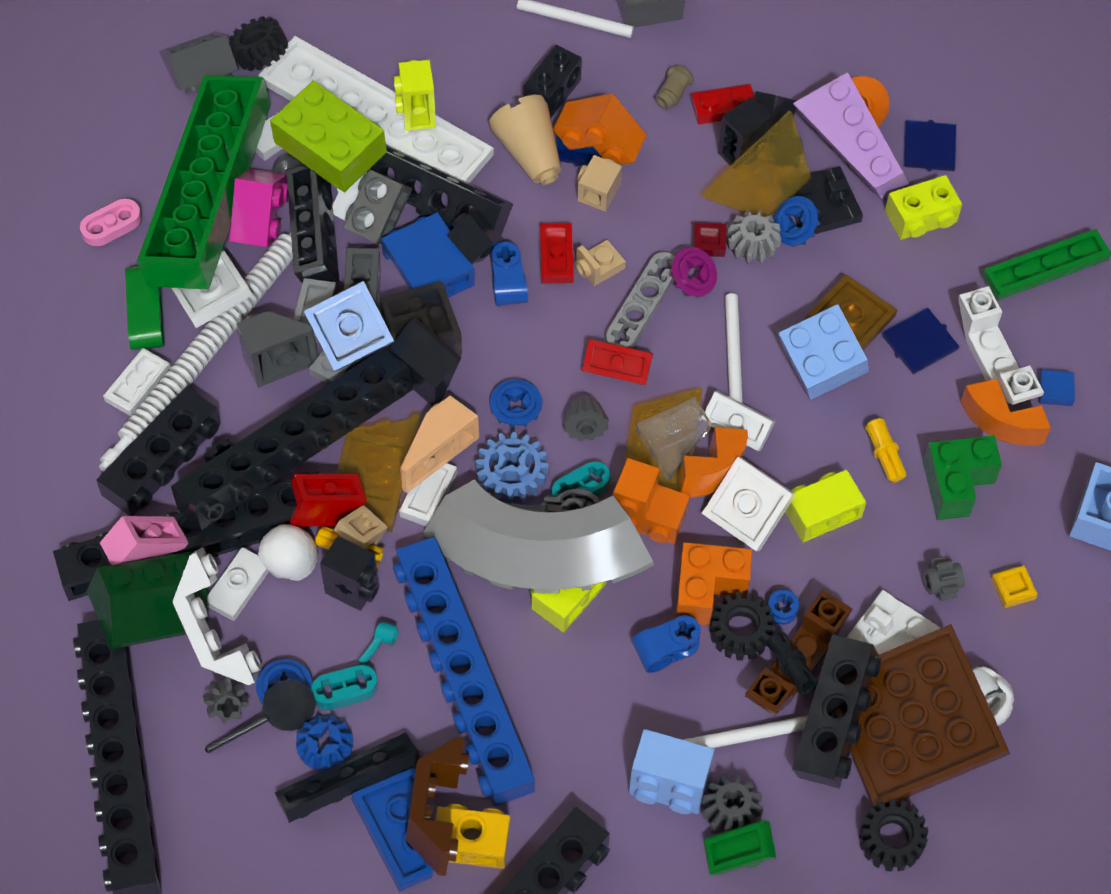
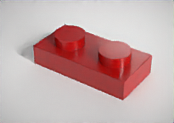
(713, 104)
(556, 253)
(617, 362)

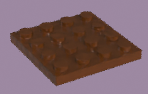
(923, 719)

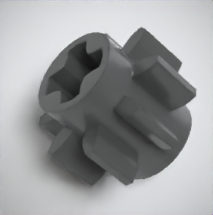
(943, 578)
(228, 692)

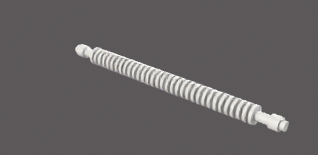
(203, 348)

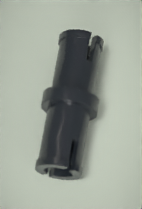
(792, 663)

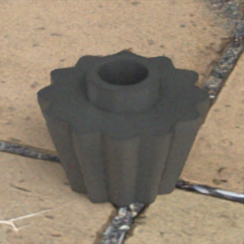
(585, 419)

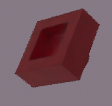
(710, 238)

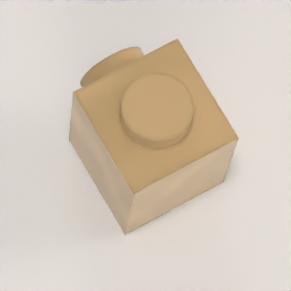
(599, 182)

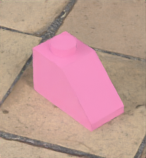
(143, 538)

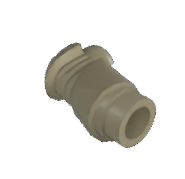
(673, 89)

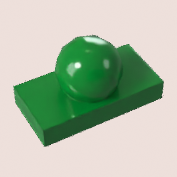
(740, 848)

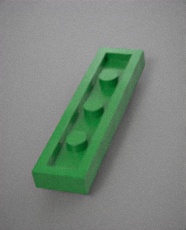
(1046, 264)

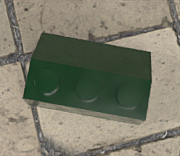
(137, 599)

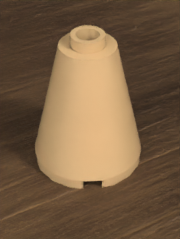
(529, 137)

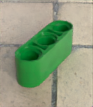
(143, 311)

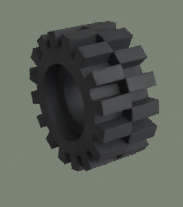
(258, 43)
(741, 644)
(903, 817)

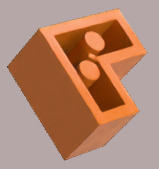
(601, 124)
(652, 508)
(710, 572)

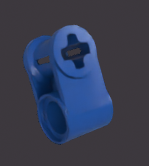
(508, 278)
(663, 645)

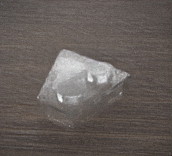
(674, 434)

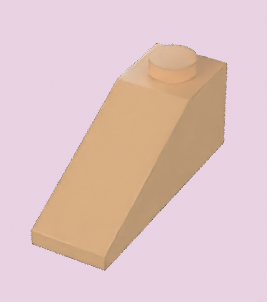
(441, 436)

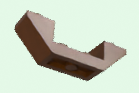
(823, 618)
(430, 837)

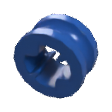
(786, 597)

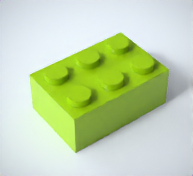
(328, 136)

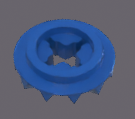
(802, 208)
(513, 391)
(276, 670)
(332, 753)

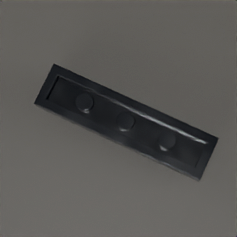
(347, 777)

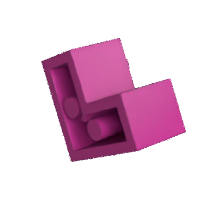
(255, 207)

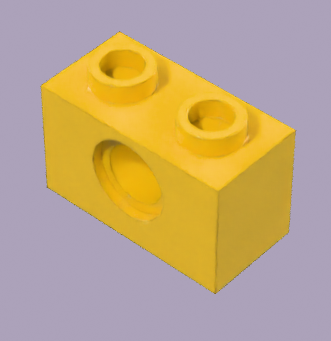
(490, 846)

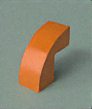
(990, 412)
(704, 474)

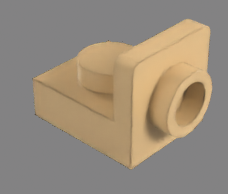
(599, 262)
(361, 528)

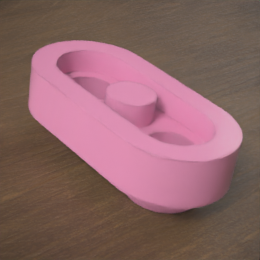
(110, 223)

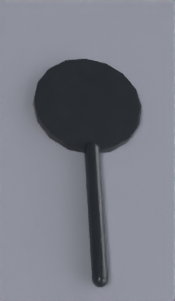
(284, 707)

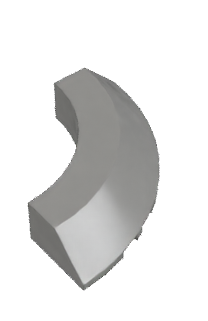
(537, 548)

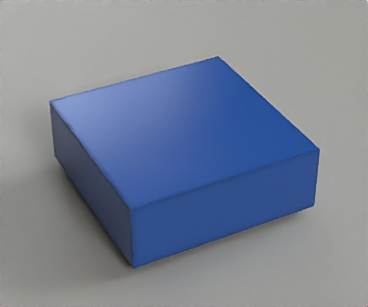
(1057, 387)

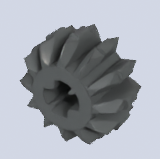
(728, 794)

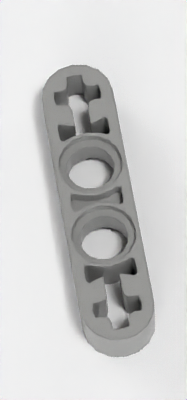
(638, 302)

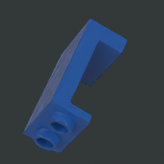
(428, 256)

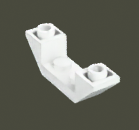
(980, 323)
(237, 663)

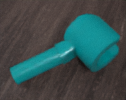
(384, 633)

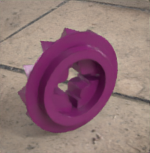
(704, 279)

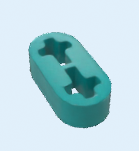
(580, 480)
(345, 687)

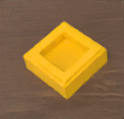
(1014, 586)

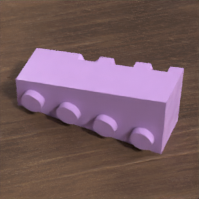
(849, 128)

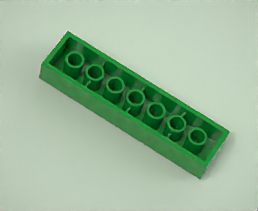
(199, 189)

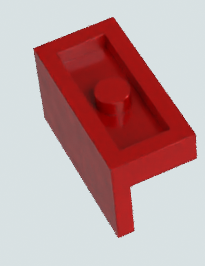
(325, 498)

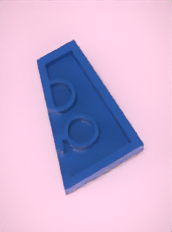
(385, 814)

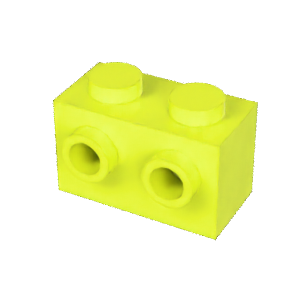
(415, 95)
(923, 207)

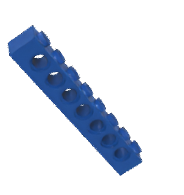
(501, 783)

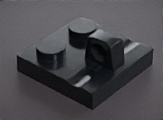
(832, 198)

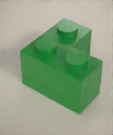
(955, 469)

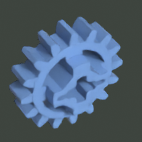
(512, 467)

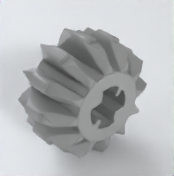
(754, 236)

